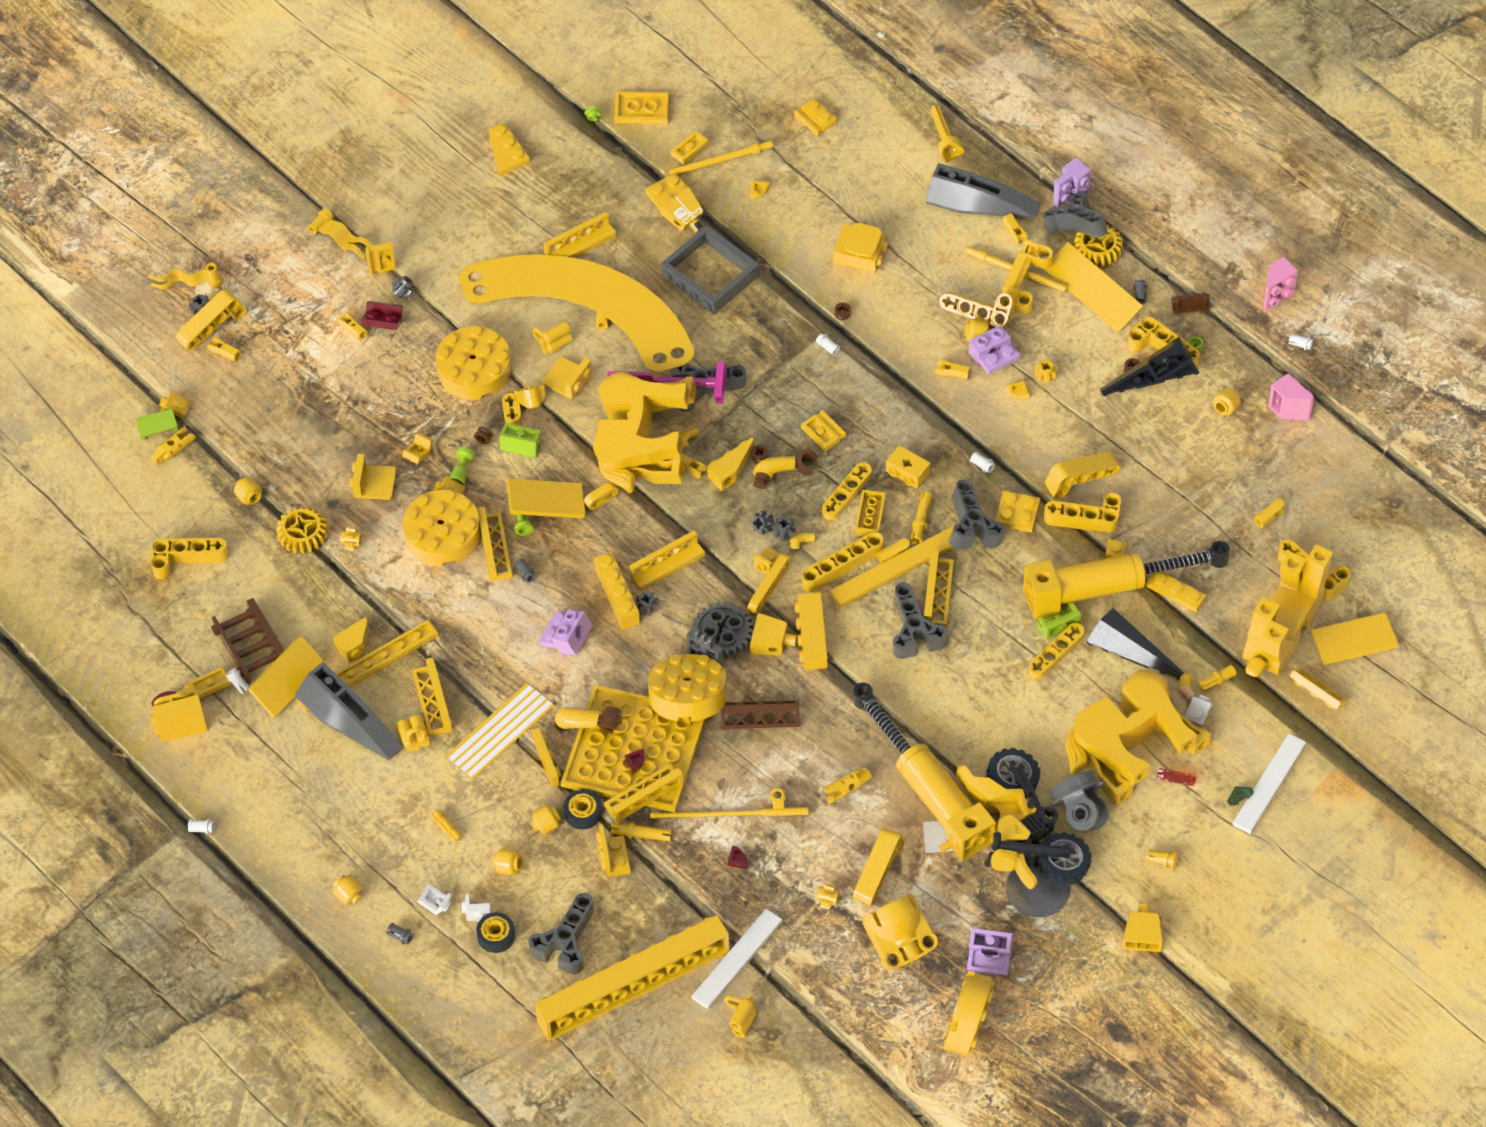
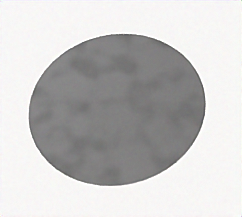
(1036, 902)

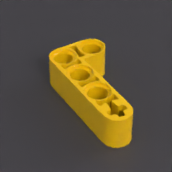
(976, 305)
(210, 318)
(1157, 335)
(1080, 470)
(1057, 514)
(212, 551)
(1333, 582)
(875, 871)

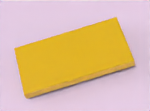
(545, 498)
(1354, 638)
(284, 676)

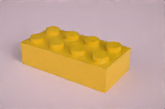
(870, 512)

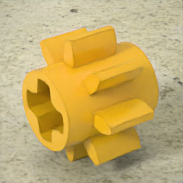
(1045, 371)
(350, 538)
(828, 896)

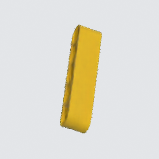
(836, 568)

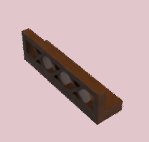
(758, 707)

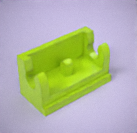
(156, 423)
(520, 440)
(1058, 623)

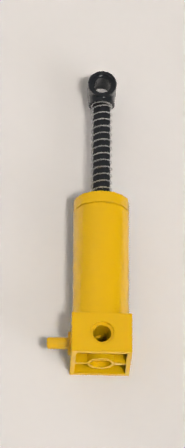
(1050, 587)
(966, 825)

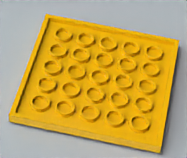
(599, 757)

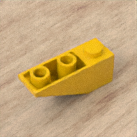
(729, 467)

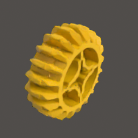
(1097, 248)
(311, 523)

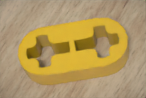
(509, 410)
(601, 496)

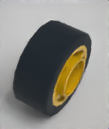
(579, 800)
(495, 942)

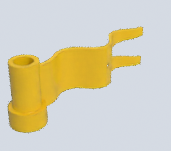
(338, 231)
(208, 275)

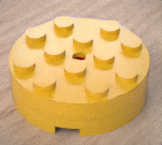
(473, 362)
(441, 527)
(687, 687)
(969, 1014)

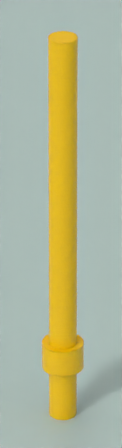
(754, 149)
(984, 256)

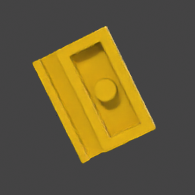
(815, 116)
(380, 258)
(823, 430)

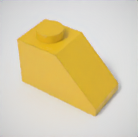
(353, 640)

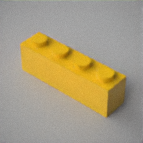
(616, 590)
(812, 631)

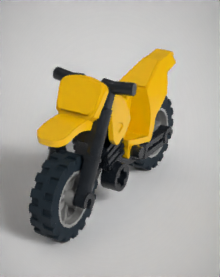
(1024, 823)

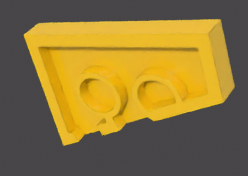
(506, 149)

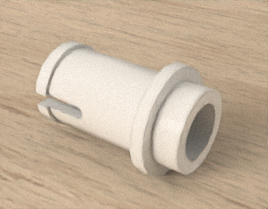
(1301, 341)
(828, 344)
(985, 464)
(237, 680)
(201, 826)

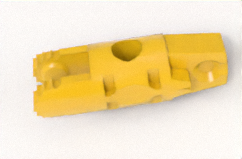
(172, 446)
(847, 784)

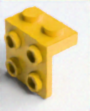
(567, 376)
(372, 480)

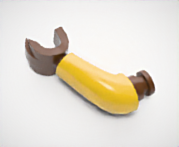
(769, 466)
(585, 718)

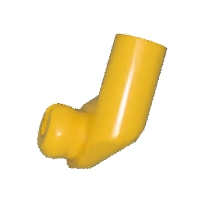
(688, 434)
(801, 537)

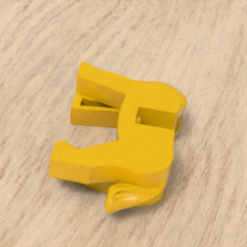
(624, 440)
(1279, 621)
(1104, 734)

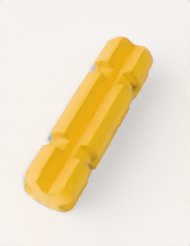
(446, 825)

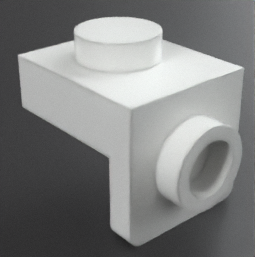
(1199, 709)
(434, 900)
(474, 912)

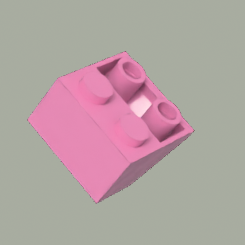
(1280, 282)
(1290, 399)

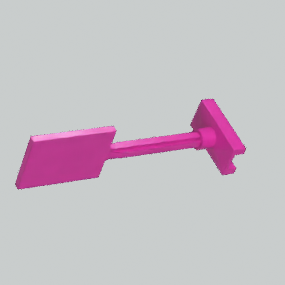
(717, 382)

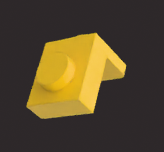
(176, 403)
(419, 449)
(449, 484)

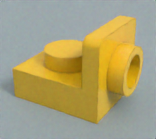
(766, 559)

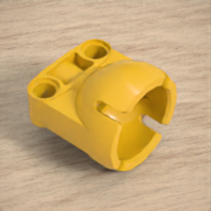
(899, 932)

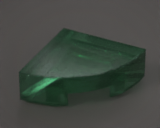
(1238, 794)

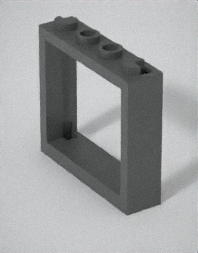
(726, 249)

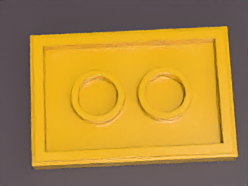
(642, 107)

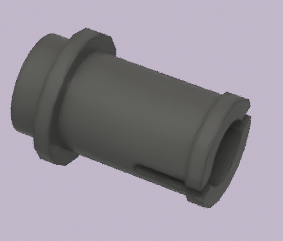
(1140, 291)
(527, 573)
(399, 933)

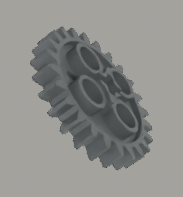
(739, 635)

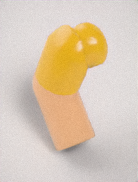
(1184, 686)

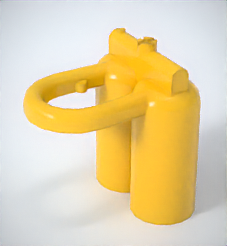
(553, 338)
(413, 733)
(743, 1015)

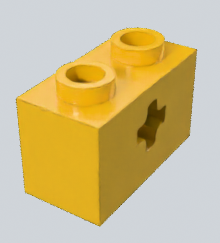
(908, 467)

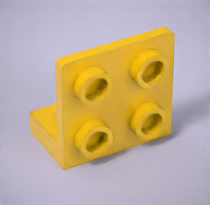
(612, 854)

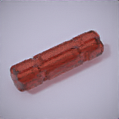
(1176, 777)

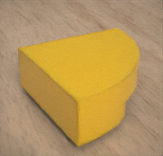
(759, 188)
(1018, 390)

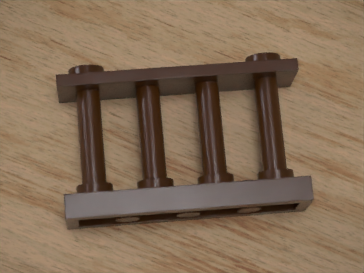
(260, 626)

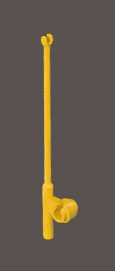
(777, 810)

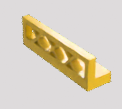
(581, 241)
(488, 543)
(667, 562)
(931, 587)
(437, 694)
(645, 795)

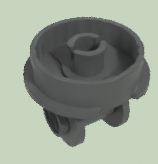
(1083, 805)

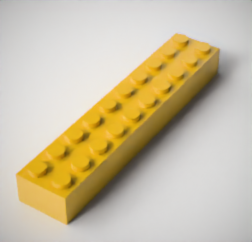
(632, 977)

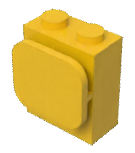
(860, 247)
(177, 716)

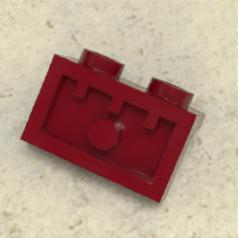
(382, 315)

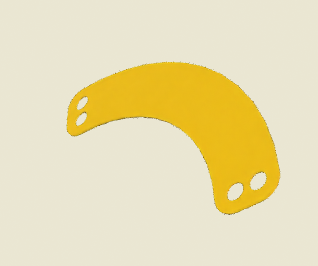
(611, 293)

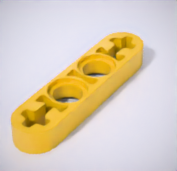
(844, 489)
(769, 583)
(1054, 649)

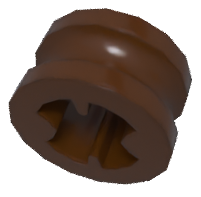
(842, 306)
(1130, 362)
(483, 435)
(759, 448)

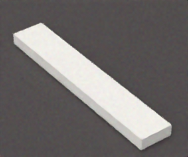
(1269, 783)
(737, 959)

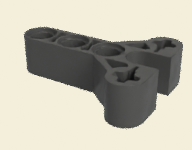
(1076, 216)
(734, 380)
(972, 520)
(904, 643)
(544, 944)

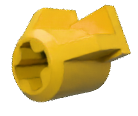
(531, 396)

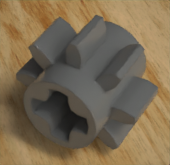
(402, 286)
(198, 303)
(763, 522)
(784, 528)
(647, 603)

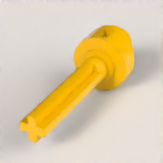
(949, 146)

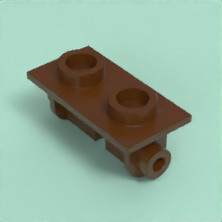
(1188, 303)

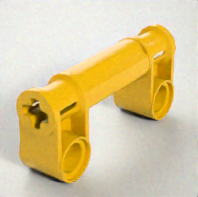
(1030, 254)

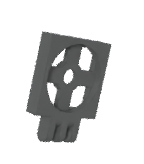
(705, 645)

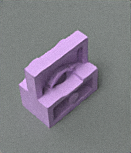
(1074, 180)
(993, 350)
(567, 631)
(990, 952)

